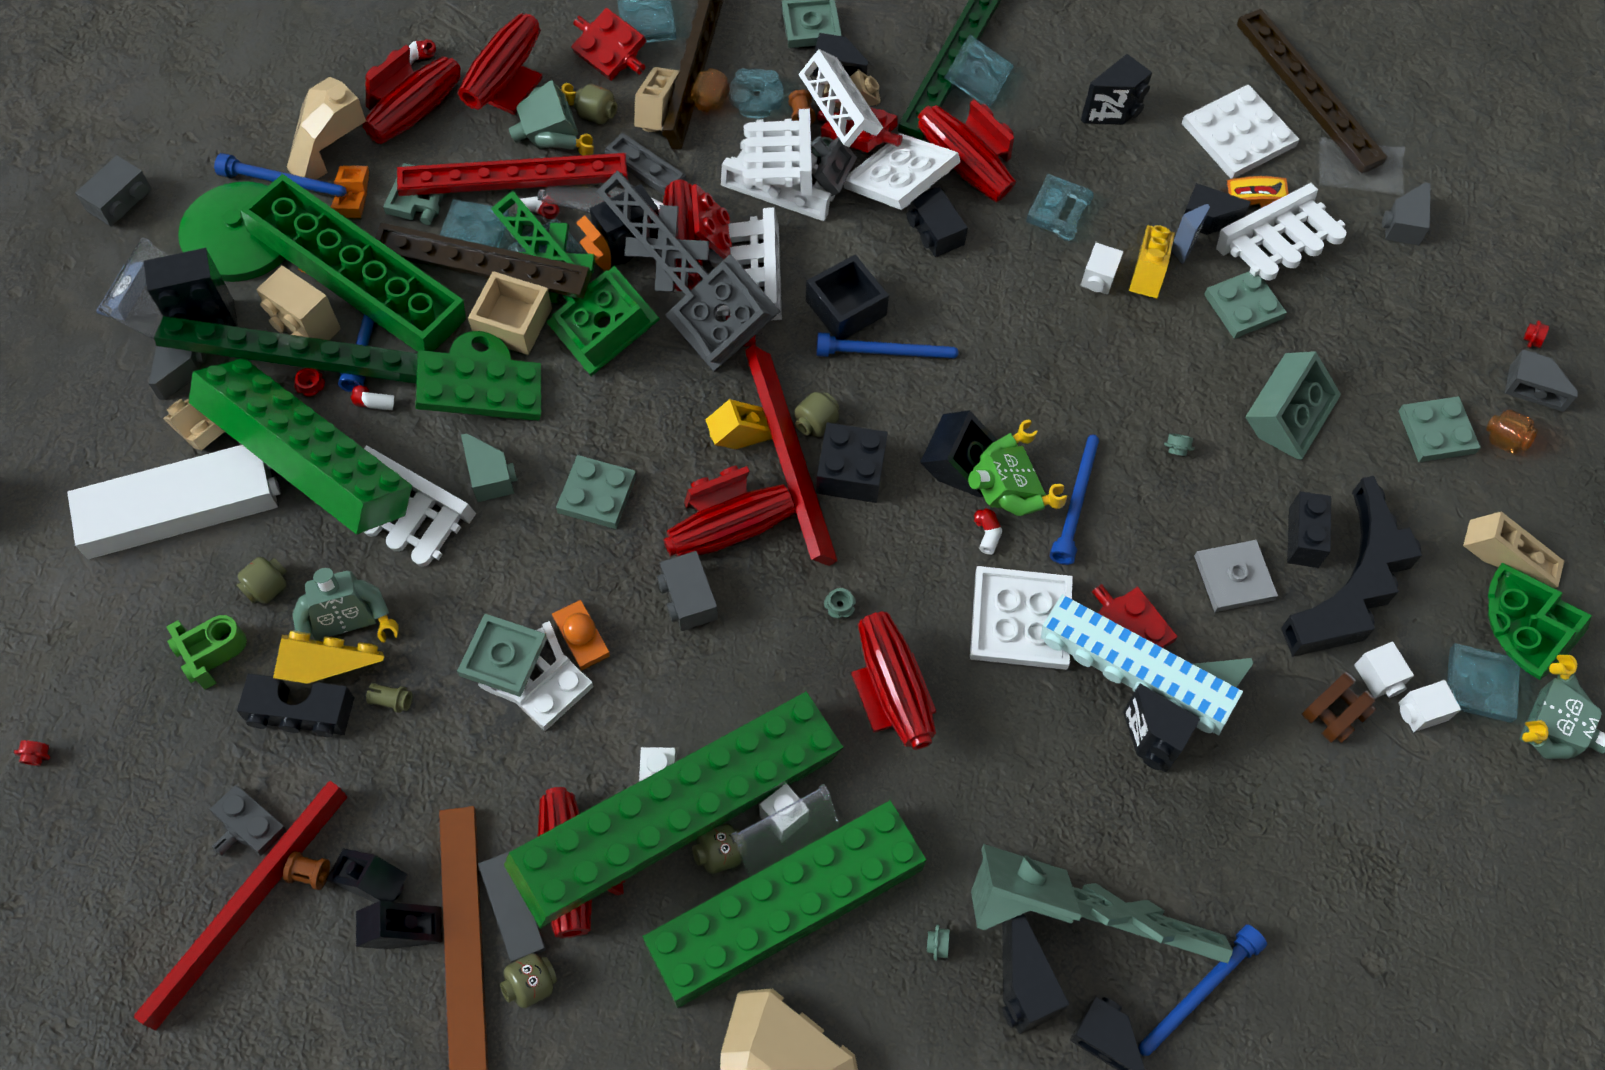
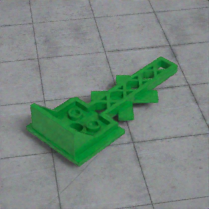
(605, 297)

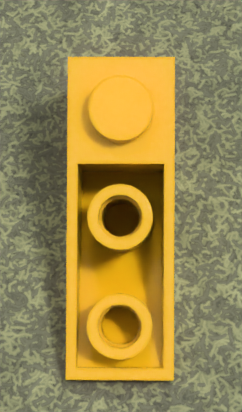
(1152, 261)
(313, 660)

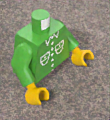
(1010, 479)

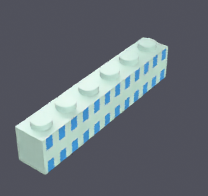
(1135, 660)

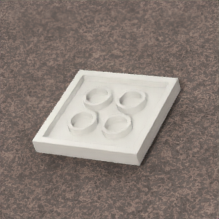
(1240, 131)
(901, 172)
(1010, 616)

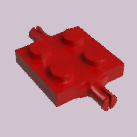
(609, 44)
(866, 141)
(1135, 614)

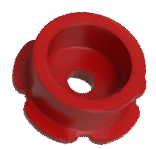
(1536, 334)
(307, 376)
(32, 752)

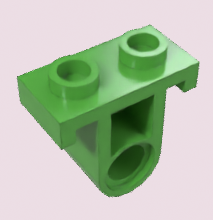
(204, 649)

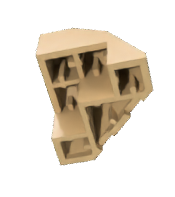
(325, 116)
(774, 1037)

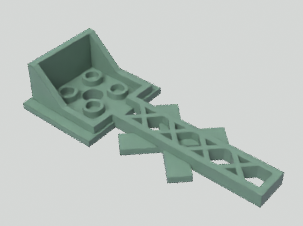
(1017, 884)

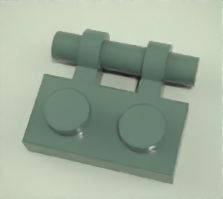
(408, 205)

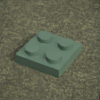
(807, 19)
(1245, 304)
(1439, 429)
(596, 492)
(502, 655)

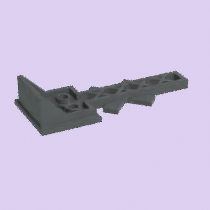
(697, 311)

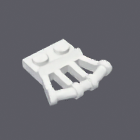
(554, 690)

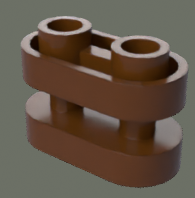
(1340, 727)

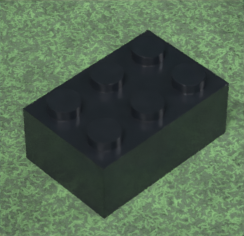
(190, 288)

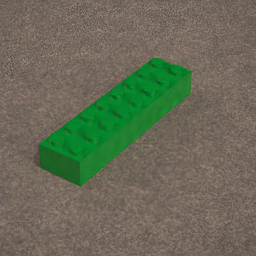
(354, 265)
(300, 445)
(783, 903)

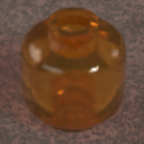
(710, 90)
(1512, 431)

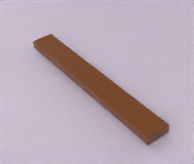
(463, 940)

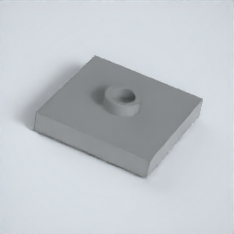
(1235, 575)

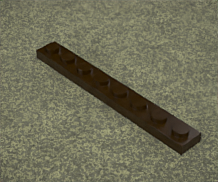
(693, 62)
(1311, 91)
(483, 260)

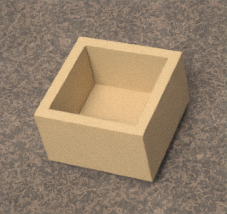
(297, 306)
(511, 311)

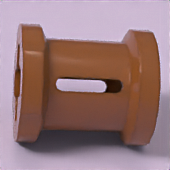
(801, 100)
(306, 870)

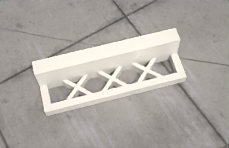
(841, 90)

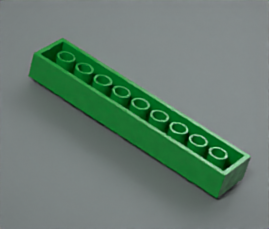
(670, 809)

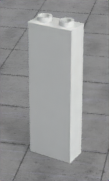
(170, 500)

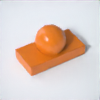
(581, 635)

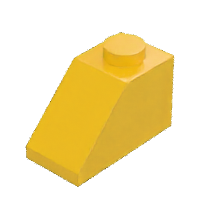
(738, 425)

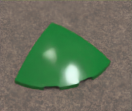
(1532, 620)

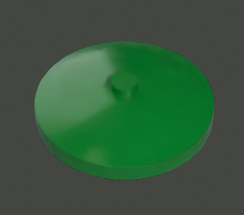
(218, 225)

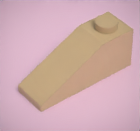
(653, 99)
(1501, 540)

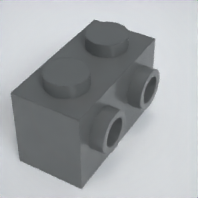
(113, 190)
(688, 591)

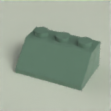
(1294, 403)

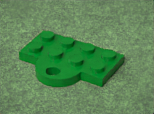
(478, 381)

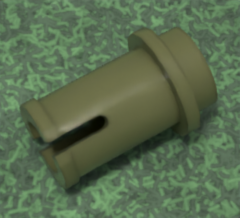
(390, 697)

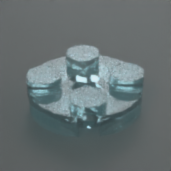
(756, 80)

